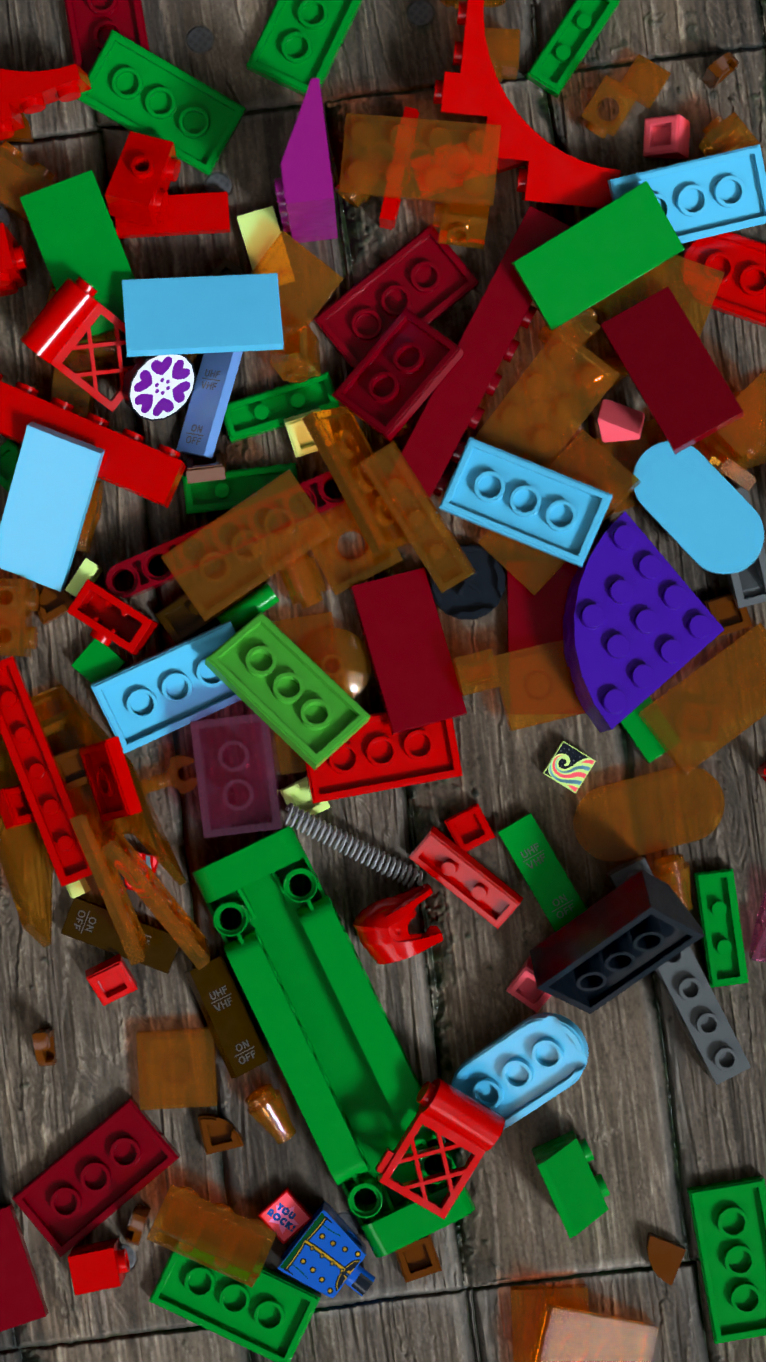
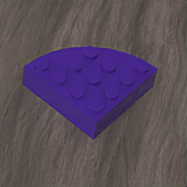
(629, 623)

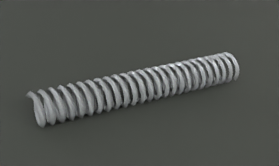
(306, 815)

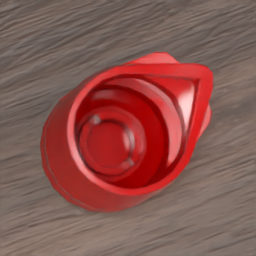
(384, 927)

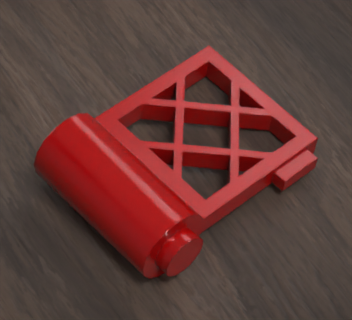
(64, 324)
(458, 1120)

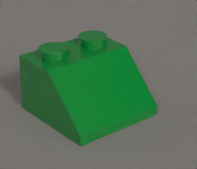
(571, 1182)

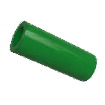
(249, 607)

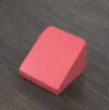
(666, 137)
(619, 422)
(525, 989)

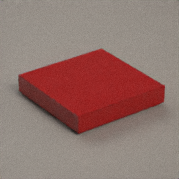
(110, 779)

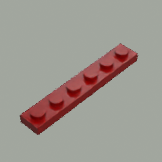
(39, 775)

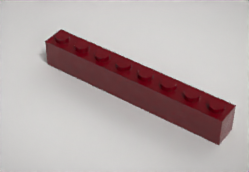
(485, 345)

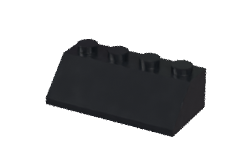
(614, 943)

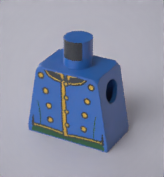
(327, 1255)

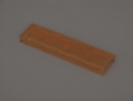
(417, 516)

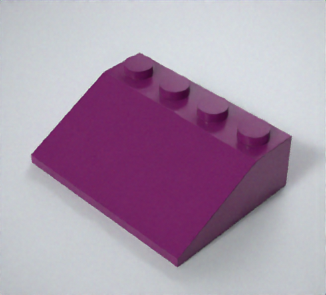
(306, 181)

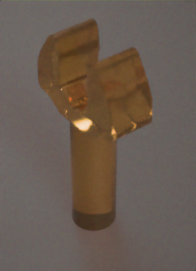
(171, 777)

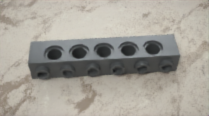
(693, 1000)

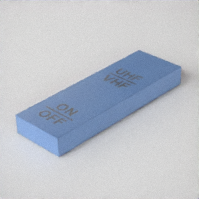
(209, 403)

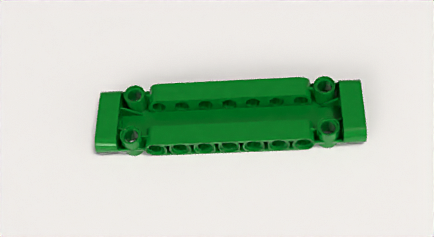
(326, 1032)

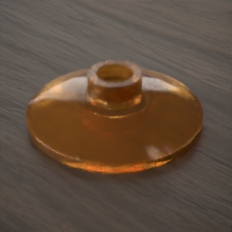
(348, 650)

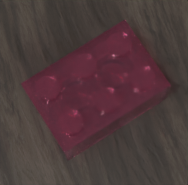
(236, 775)

